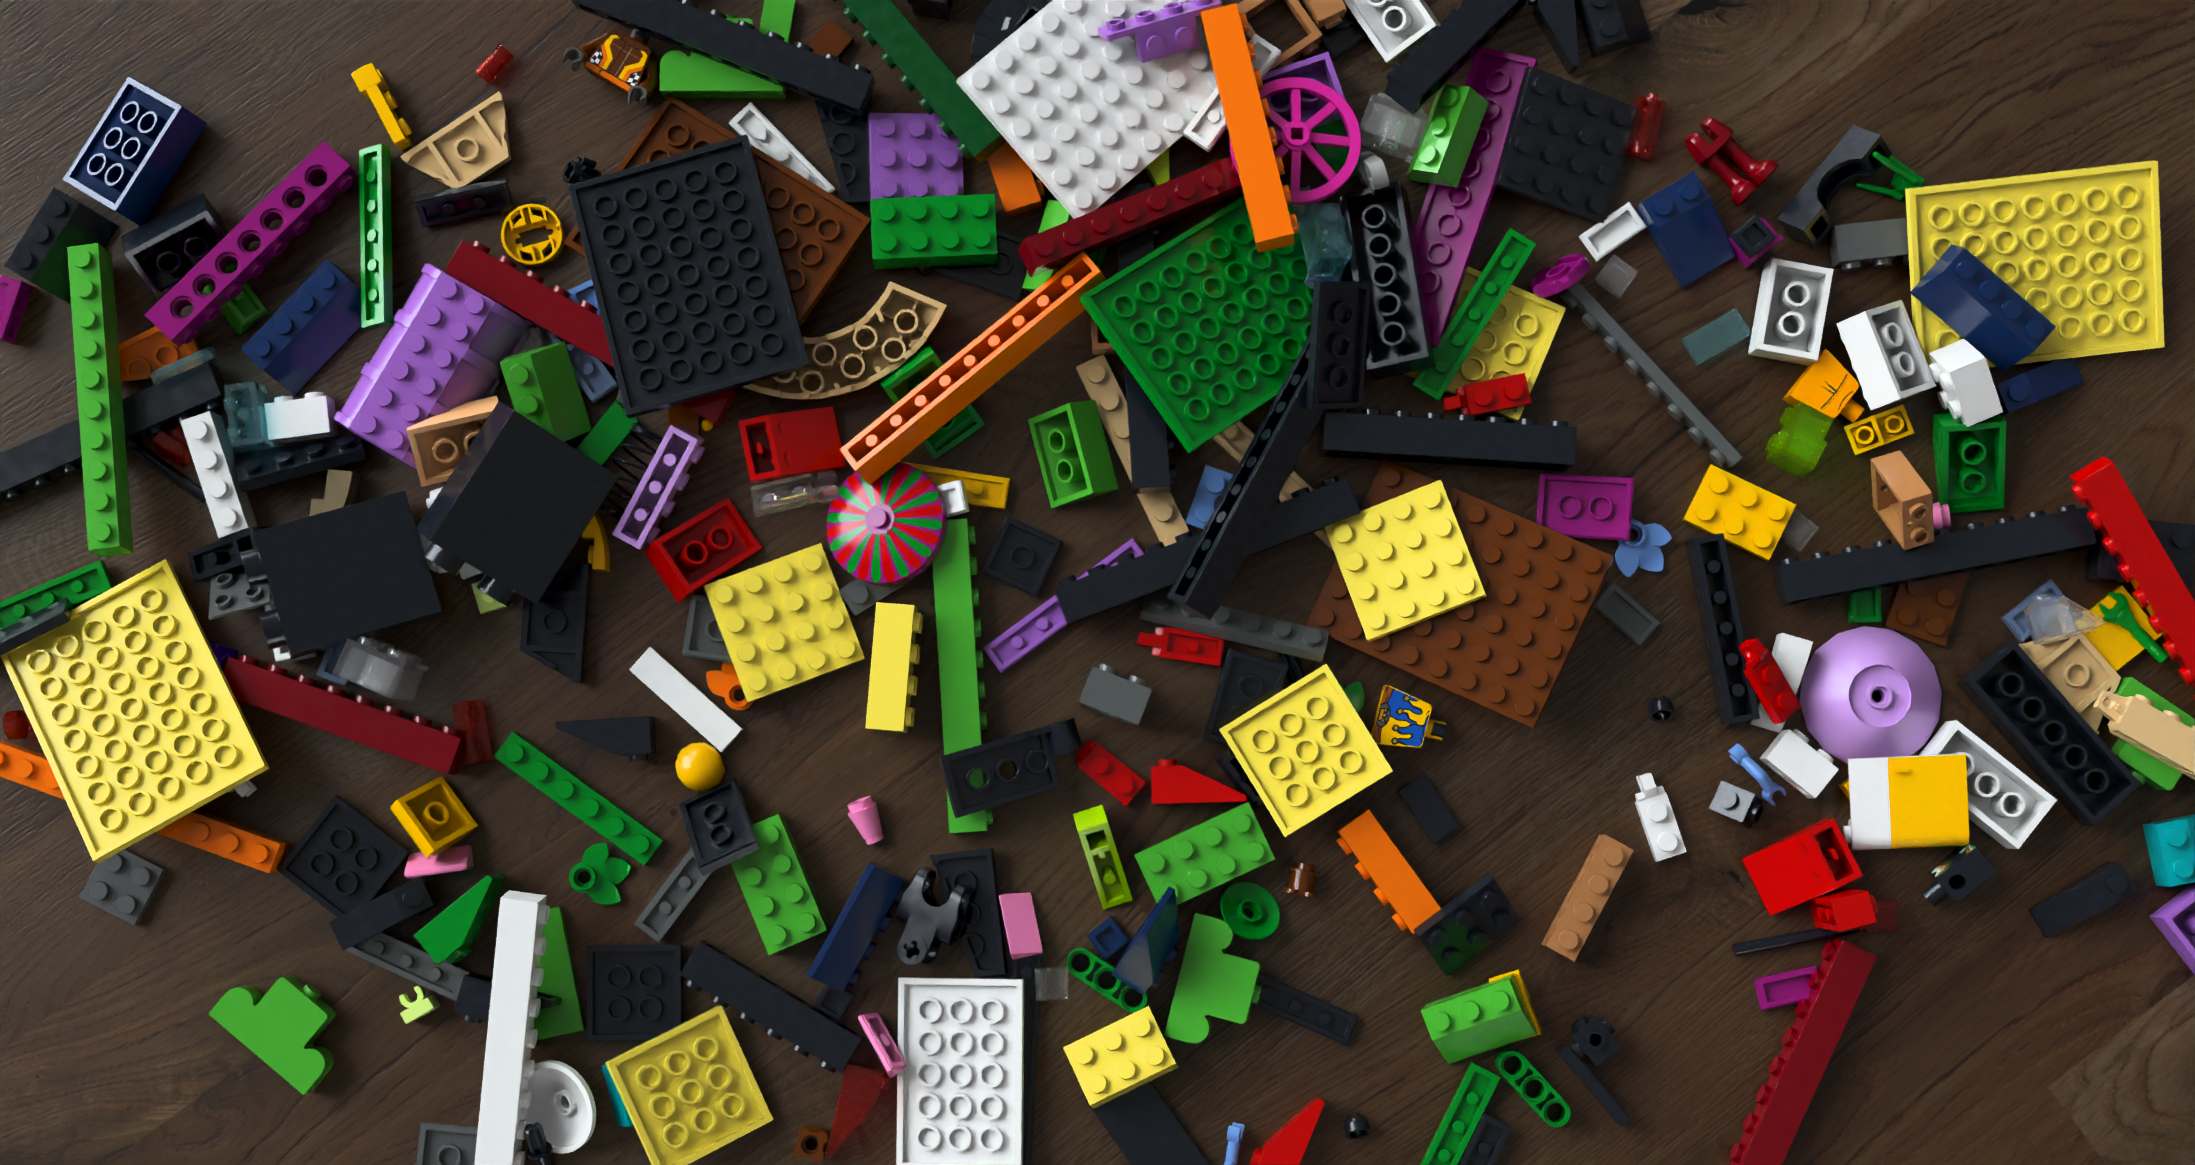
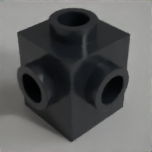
(1603, 1043)

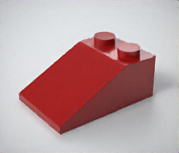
(702, 549)

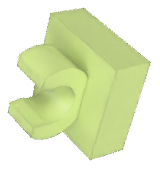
(418, 1008)

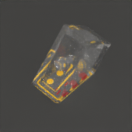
(2059, 618)

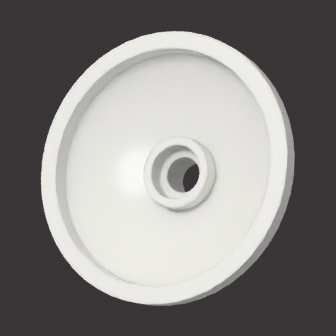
(561, 1105)

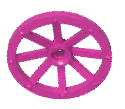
(1298, 147)

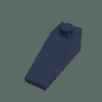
(2037, 384)

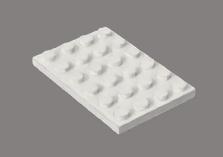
(963, 1071)

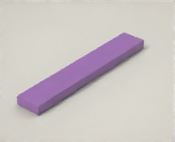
(1042, 622)

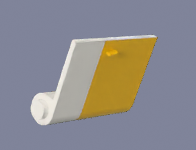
(1908, 802)

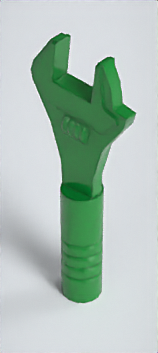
(2122, 616)

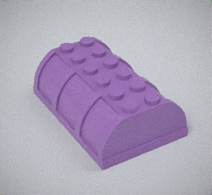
(432, 359)

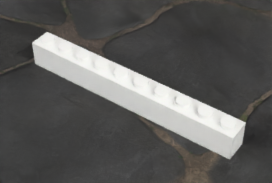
(511, 1028)

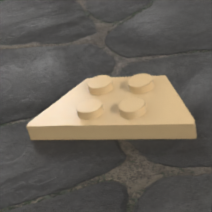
(466, 147)
(2076, 672)

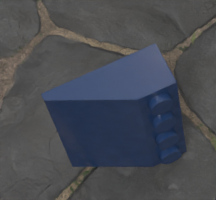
(135, 151)

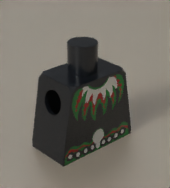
(1971, 871)

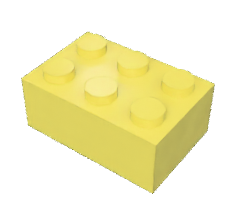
(1120, 1057)

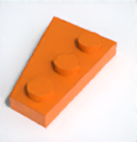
(150, 352)

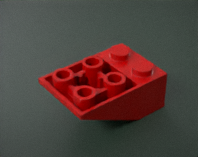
(791, 444)
(1802, 866)

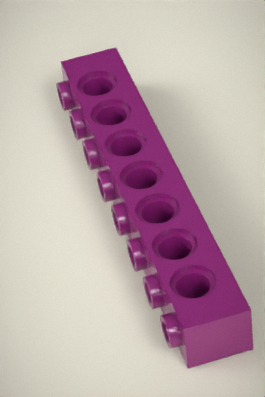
(234, 245)

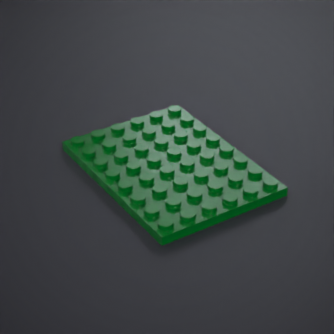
(1208, 322)

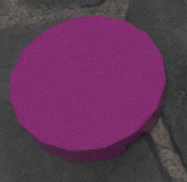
(1565, 274)

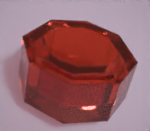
(16, 725)

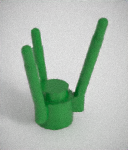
(1903, 178)

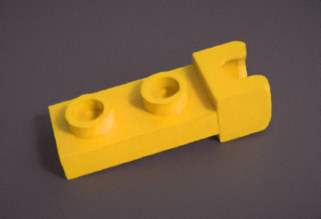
(372, 86)

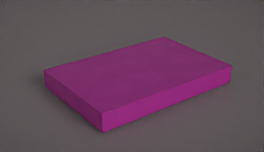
(1586, 506)

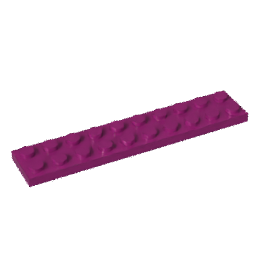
(1454, 216)

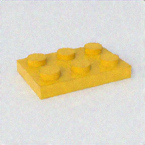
(1740, 510)

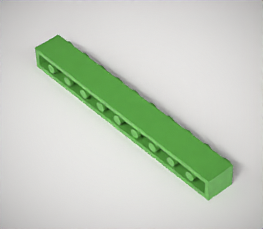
(100, 400)
(959, 657)

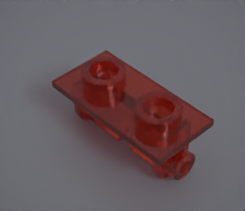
(1645, 126)
(472, 721)

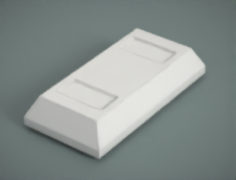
(1613, 232)

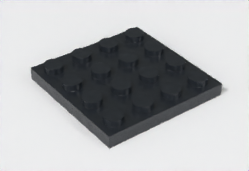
(1565, 145)

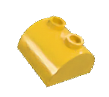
(433, 817)

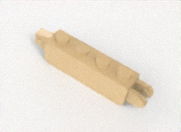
(2150, 729)

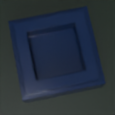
(1108, 938)

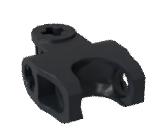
(929, 921)

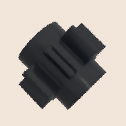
(580, 171)

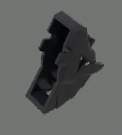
(999, 22)

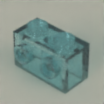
(1324, 239)
(246, 416)

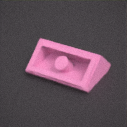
(451, 860)
(1020, 925)
(882, 1043)

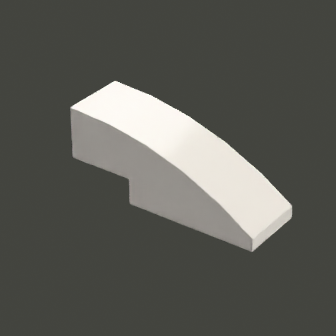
(1791, 656)

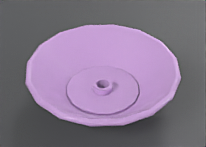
(1840, 689)

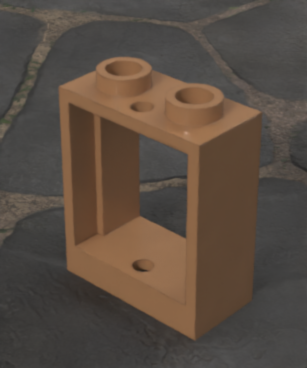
(1305, 47)
(1904, 501)

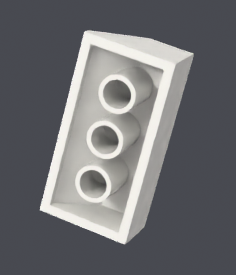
(1394, 24)

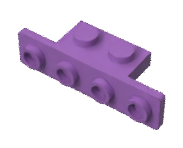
(1161, 31)

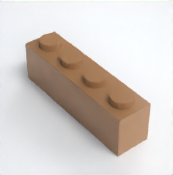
(1587, 897)

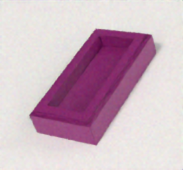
(1783, 988)

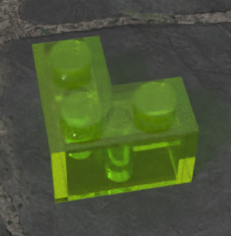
(1799, 440)

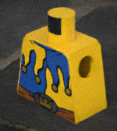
(1404, 720)

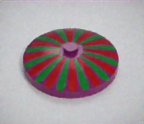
(887, 527)

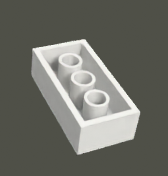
(1999, 794)

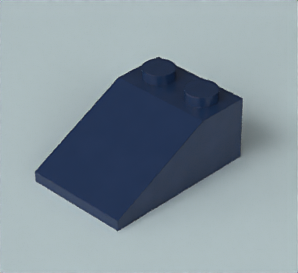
(1686, 229)
(1151, 946)

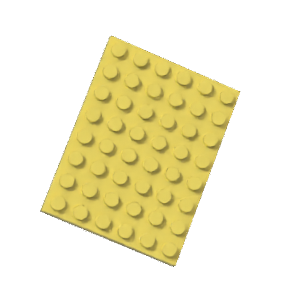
(2065, 241)
(134, 712)

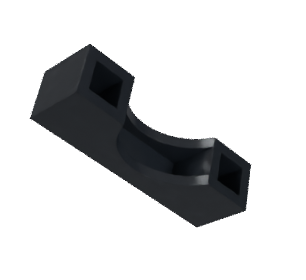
(1852, 158)

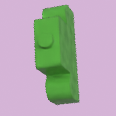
(706, 79)
(2140, 764)
(1211, 982)
(281, 1028)

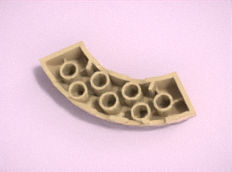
(861, 351)

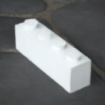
(218, 474)

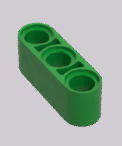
(1091, 974)
(1539, 1101)

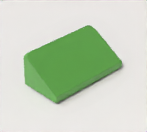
(244, 309)

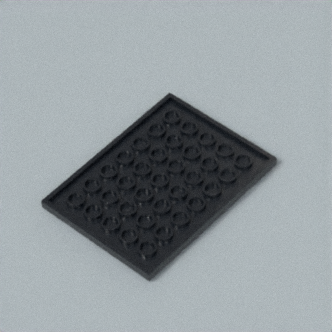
(688, 276)

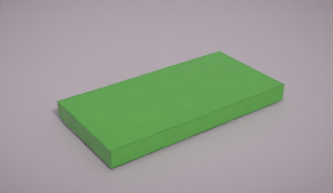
(558, 981)

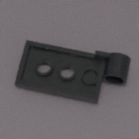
(1028, 752)

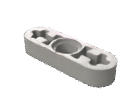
(1372, 170)

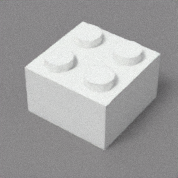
(1964, 383)

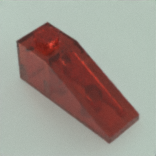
(858, 1096)

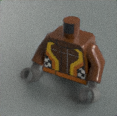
(619, 62)

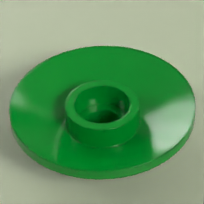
(1255, 902)

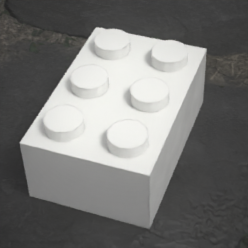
(1790, 311)
(1885, 354)

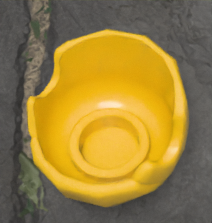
(699, 767)

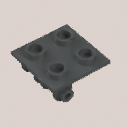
(232, 594)

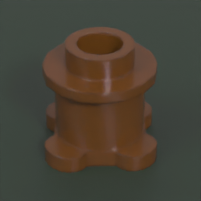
(1302, 880)
(805, 1150)

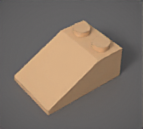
(444, 438)

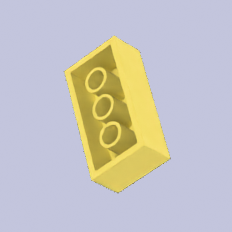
(892, 667)

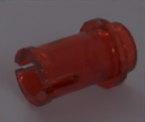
(493, 63)

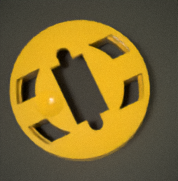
(511, 232)

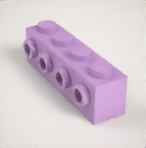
(658, 486)

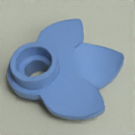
(1644, 550)

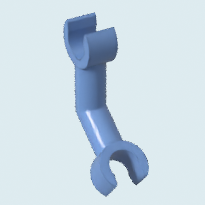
(1742, 758)
(1234, 1137)

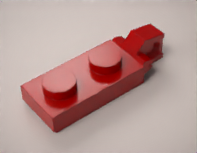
(1490, 396)
(1183, 645)
(1768, 681)
(1108, 772)

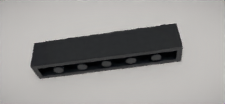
(1447, 50)
(1721, 628)
(770, 1005)

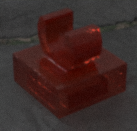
(173, 447)

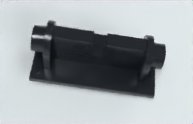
(1239, 778)

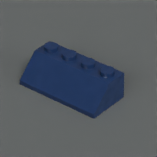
(1982, 308)
(308, 328)
(857, 927)

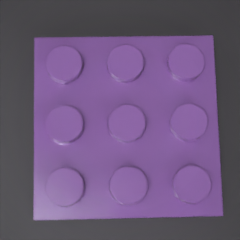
(912, 157)

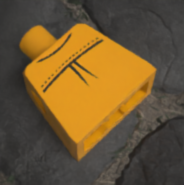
(1826, 388)

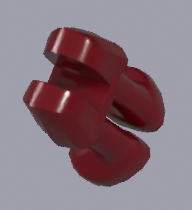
(1722, 139)

